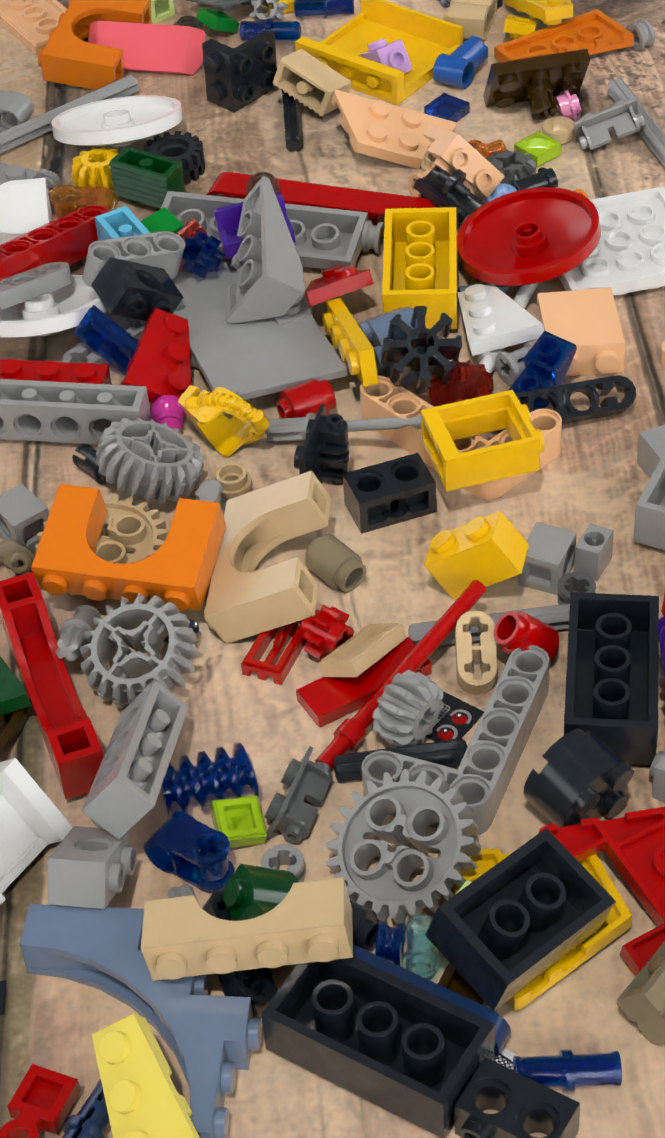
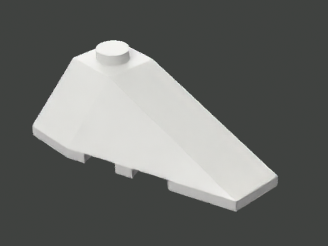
(23, 207)

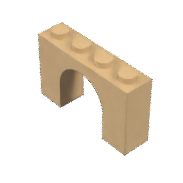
(257, 601)

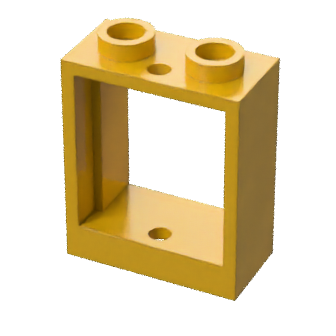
(475, 417)

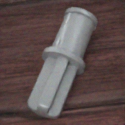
(73, 632)

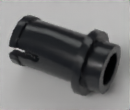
(543, 178)
(89, 463)

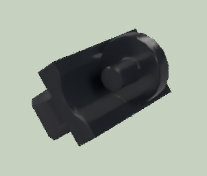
(449, 191)

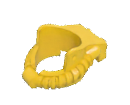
(224, 434)

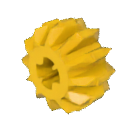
(93, 168)

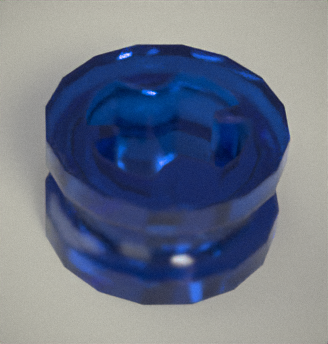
(391, 942)

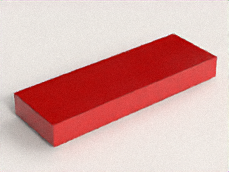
(337, 696)

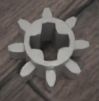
(261, 7)

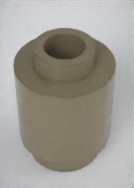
(335, 563)

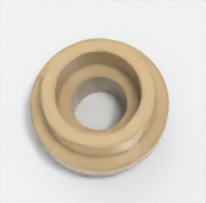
(234, 479)

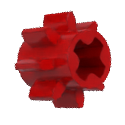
(325, 631)

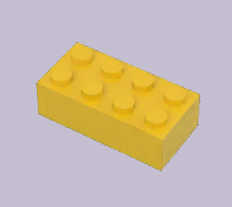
(421, 261)

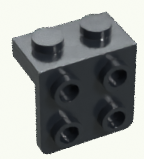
(240, 73)

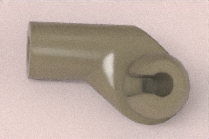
(16, 556)

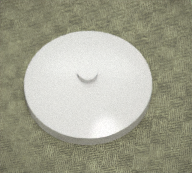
(117, 121)
(50, 312)

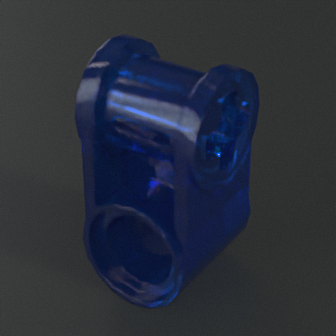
(191, 852)

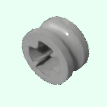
(643, 34)
(373, 237)
(285, 855)

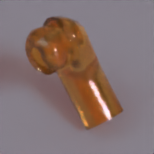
(487, 149)

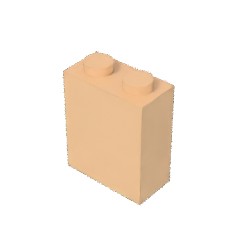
(591, 323)

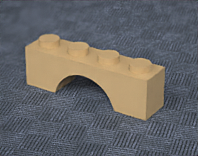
(306, 927)

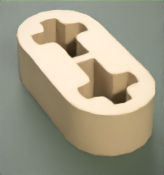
(466, 652)

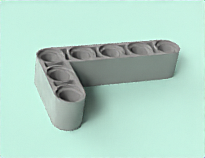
(494, 746)

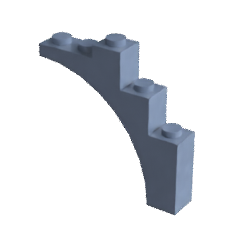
(202, 1030)

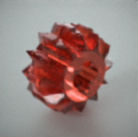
(466, 383)

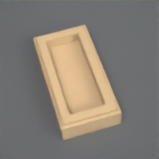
(362, 650)

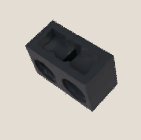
(389, 492)
(522, 1104)

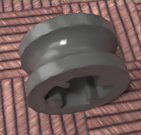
(574, 582)

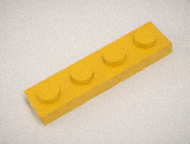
(351, 341)

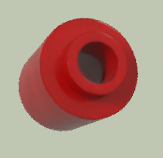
(306, 399)
(523, 630)

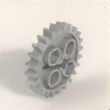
(416, 806)

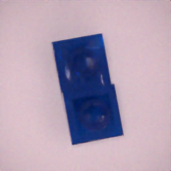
(545, 365)

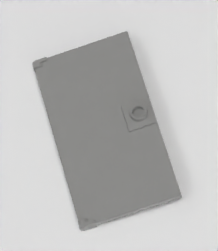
(256, 354)

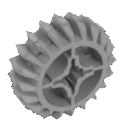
(149, 459)
(143, 629)

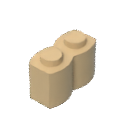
(473, 15)

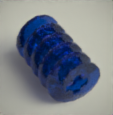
(208, 778)

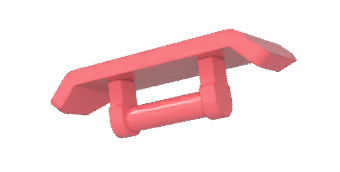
(152, 46)

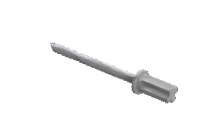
(295, 428)

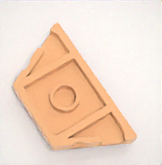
(386, 129)

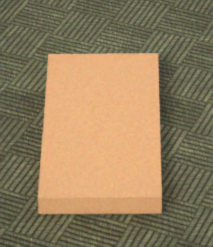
(31, 20)

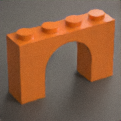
(83, 64)
(175, 572)

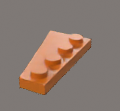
(587, 31)

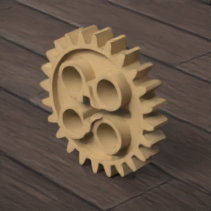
(128, 532)

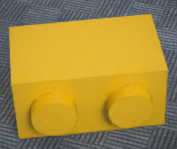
(480, 550)

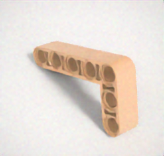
(390, 401)

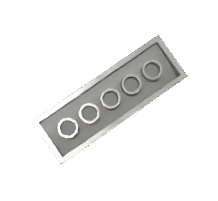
(321, 234)

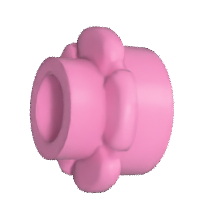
(568, 105)

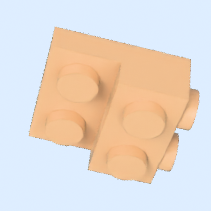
(456, 153)

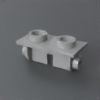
(593, 127)

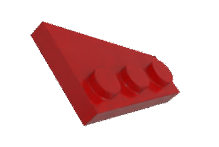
(161, 356)

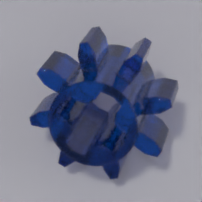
(202, 254)

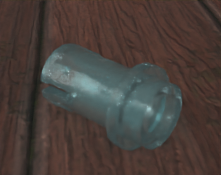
(420, 952)

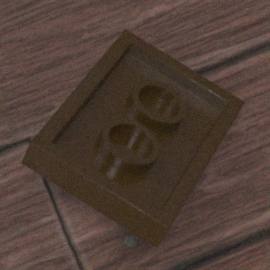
(536, 81)

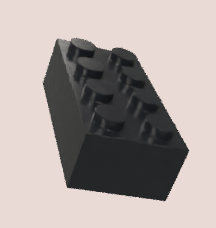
(614, 672)
(379, 1038)

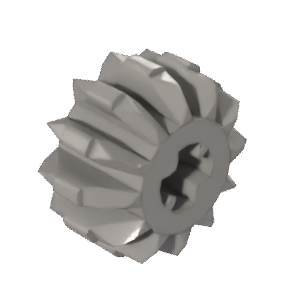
(408, 709)

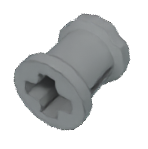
(513, 361)

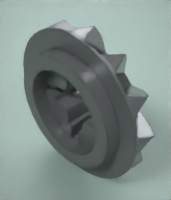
(516, 165)

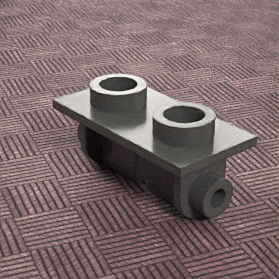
(289, 811)

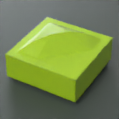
(540, 147)
(239, 820)

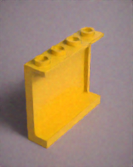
(421, 34)

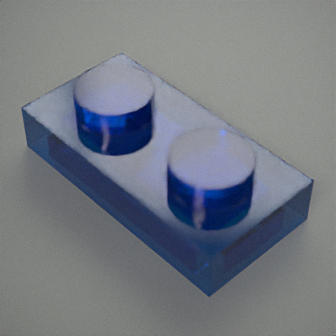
(107, 338)

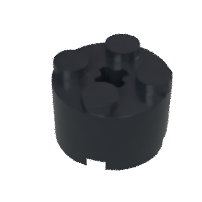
(579, 780)

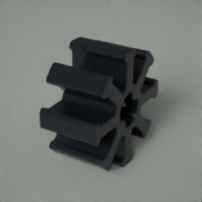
(404, 349)

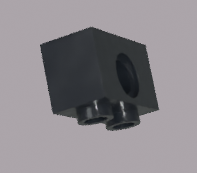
(135, 289)

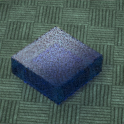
(448, 107)

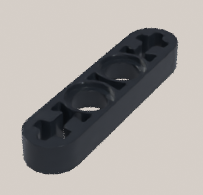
(560, 396)

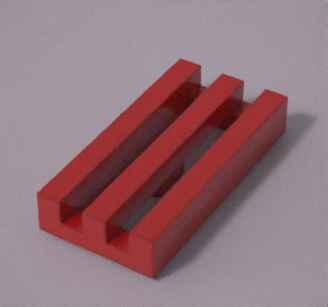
(268, 668)

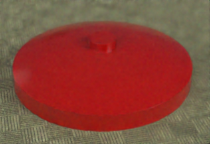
(528, 236)

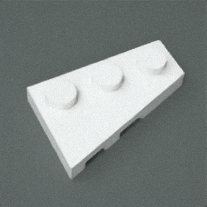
(495, 319)

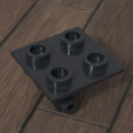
(325, 448)

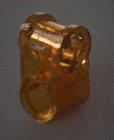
(79, 198)

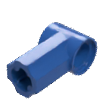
(460, 65)

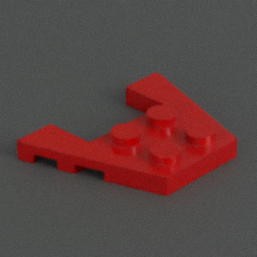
(638, 853)

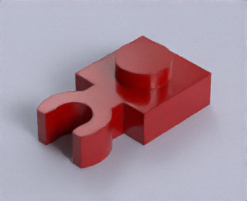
(40, 1103)

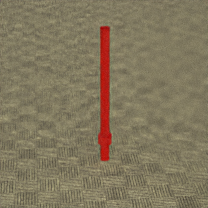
(352, 731)

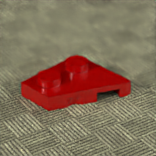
(337, 282)

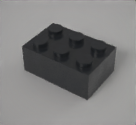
(519, 918)

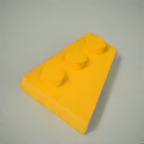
(548, 11)

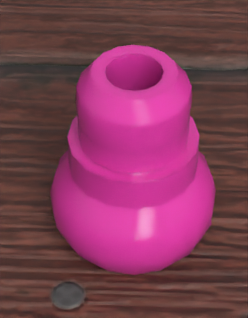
(168, 410)

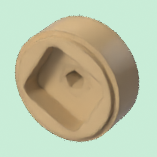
(559, 129)

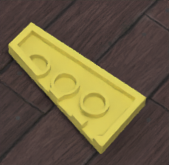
(139, 1084)

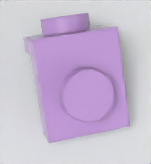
(389, 54)

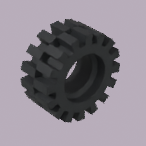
(180, 148)

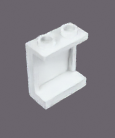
(26, 822)

